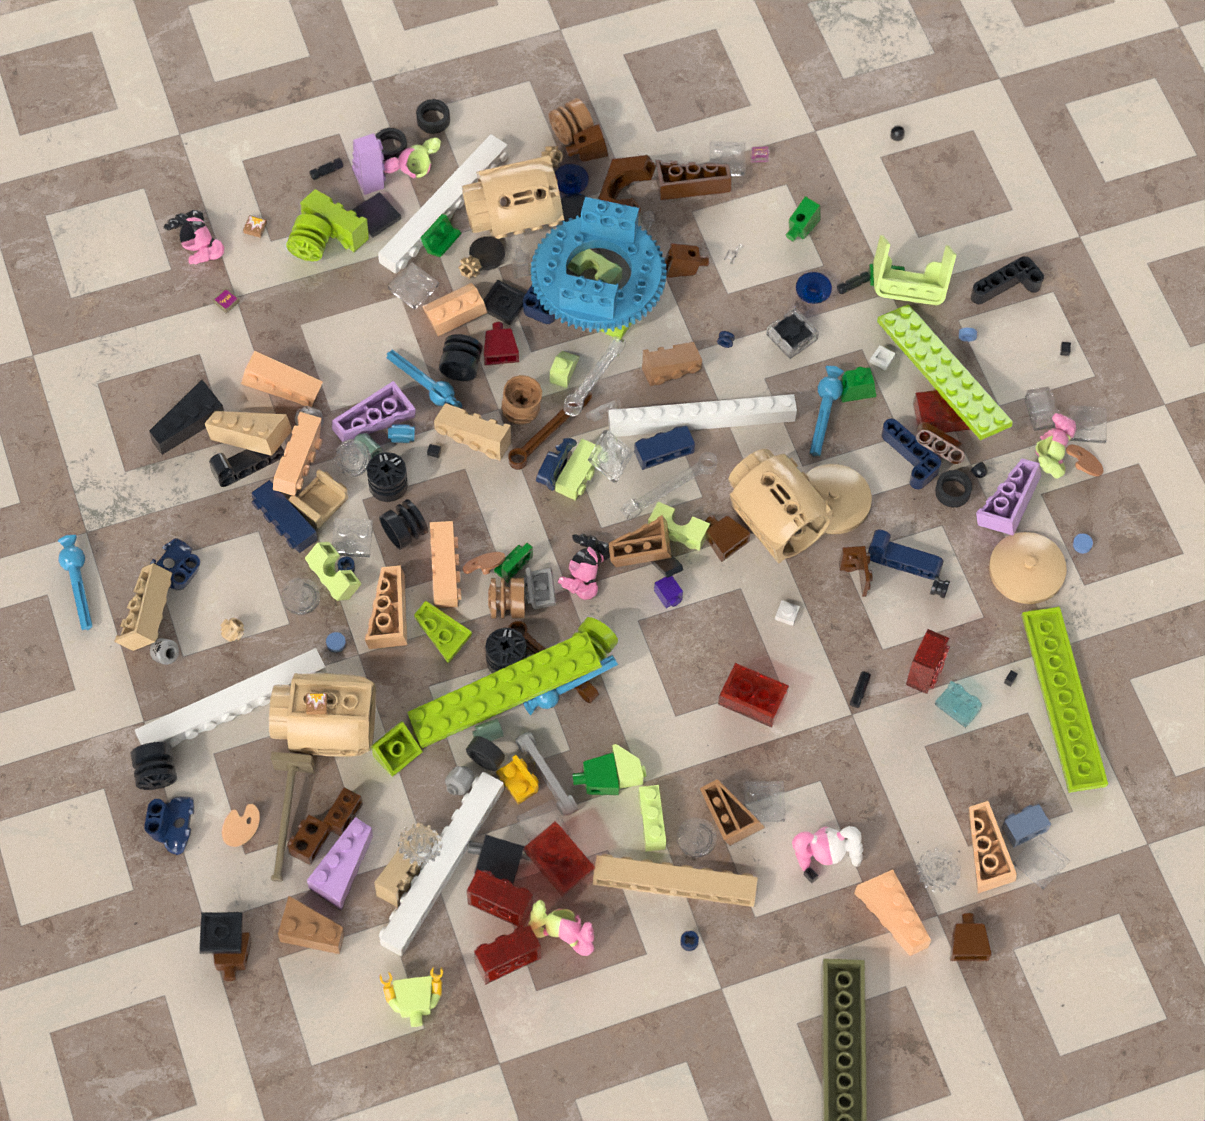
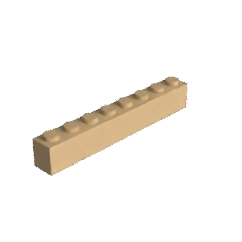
(675, 880)

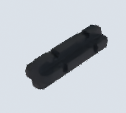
(326, 168)
(853, 282)
(860, 689)

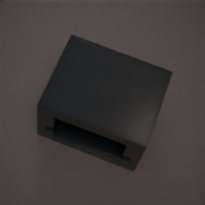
(1065, 348)
(434, 450)
(1010, 678)
(810, 874)

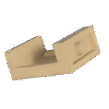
(320, 499)

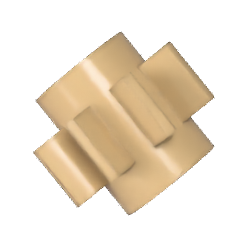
(555, 155)
(470, 267)
(232, 629)

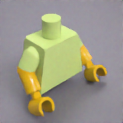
(413, 995)

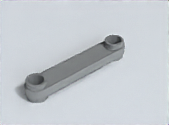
(565, 804)

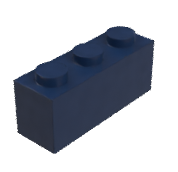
(664, 447)

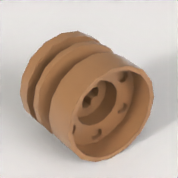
(570, 120)
(525, 391)
(507, 598)

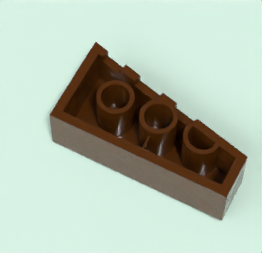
(691, 179)

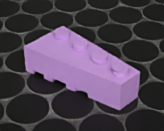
(368, 163)
(374, 413)
(1011, 499)
(339, 867)

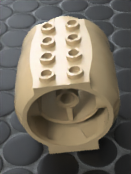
(519, 187)
(778, 502)
(342, 732)

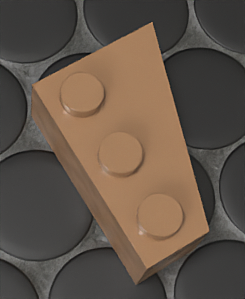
(670, 363)
(643, 545)
(729, 813)
(309, 928)

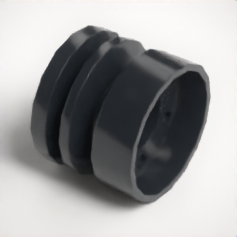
(460, 357)
(390, 485)
(406, 523)
(497, 642)
(153, 765)

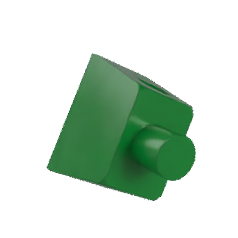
(803, 219)
(857, 385)
(598, 776)

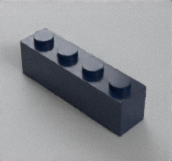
(284, 516)

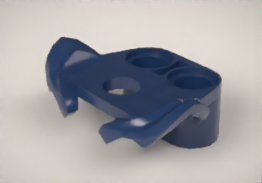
(555, 463)
(180, 554)
(173, 838)

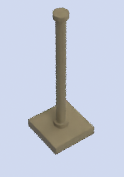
(291, 763)

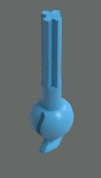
(829, 390)
(439, 392)
(72, 560)
(551, 698)

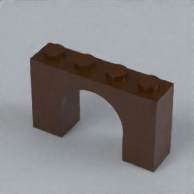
(623, 172)

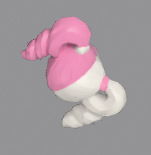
(828, 846)

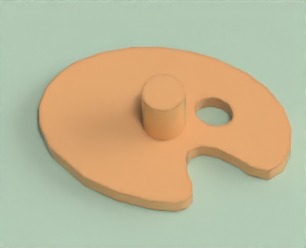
(235, 828)

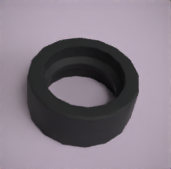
(433, 127)
(392, 133)
(958, 476)
(485, 753)

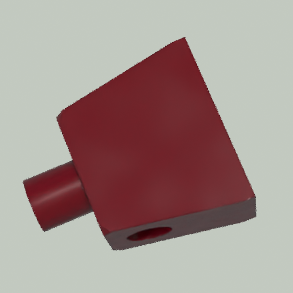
(500, 346)

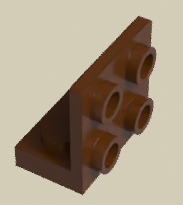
(857, 559)

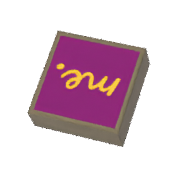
(226, 300)

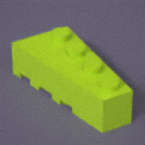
(345, 225)

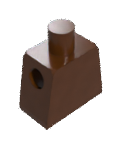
(588, 144)
(684, 260)
(726, 536)
(970, 941)
(233, 962)

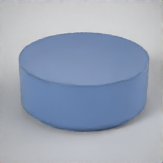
(967, 334)
(1082, 543)
(335, 642)

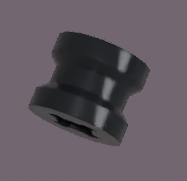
(940, 587)

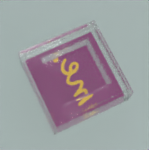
(760, 154)

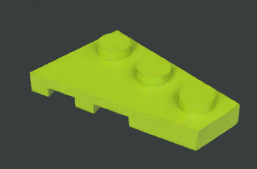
(442, 630)

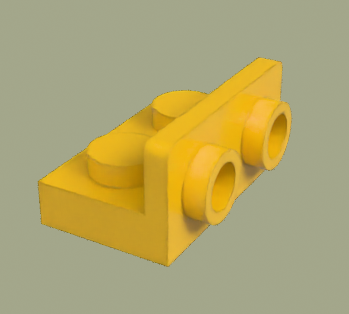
(518, 779)

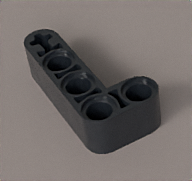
(985, 290)
(241, 465)

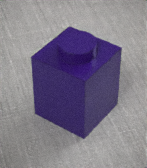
(668, 591)

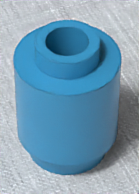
(401, 433)

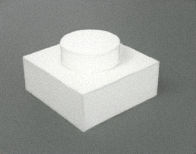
(882, 358)
(787, 612)

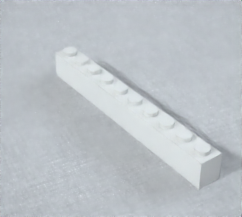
(444, 201)
(702, 415)
(228, 703)
(434, 876)

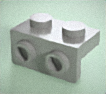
(540, 588)

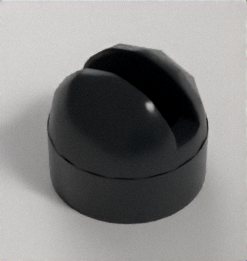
(897, 133)
(979, 470)

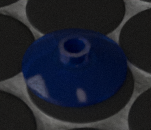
(571, 173)
(813, 281)

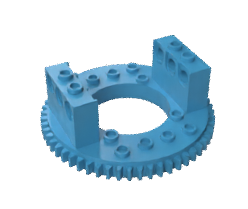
(594, 302)

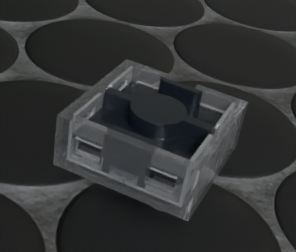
(792, 333)

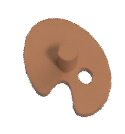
(1086, 461)
(485, 562)

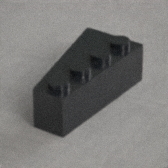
(185, 418)

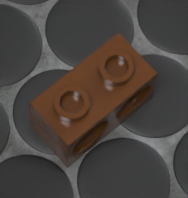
(343, 811)
(312, 840)

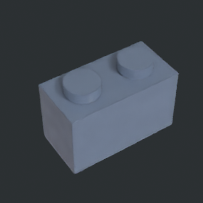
(1025, 825)

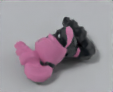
(196, 236)
(585, 566)

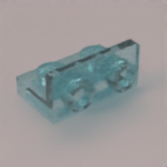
(959, 704)

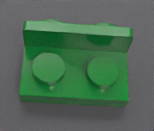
(440, 236)
(514, 562)

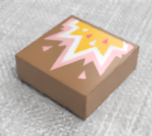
(254, 226)
(316, 703)

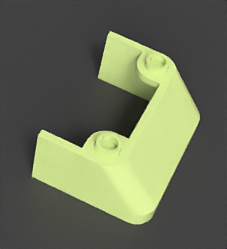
(912, 286)

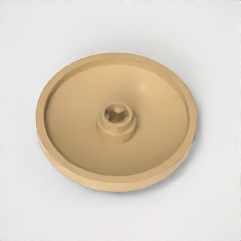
(845, 492)
(1027, 568)

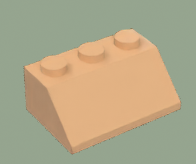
(455, 309)

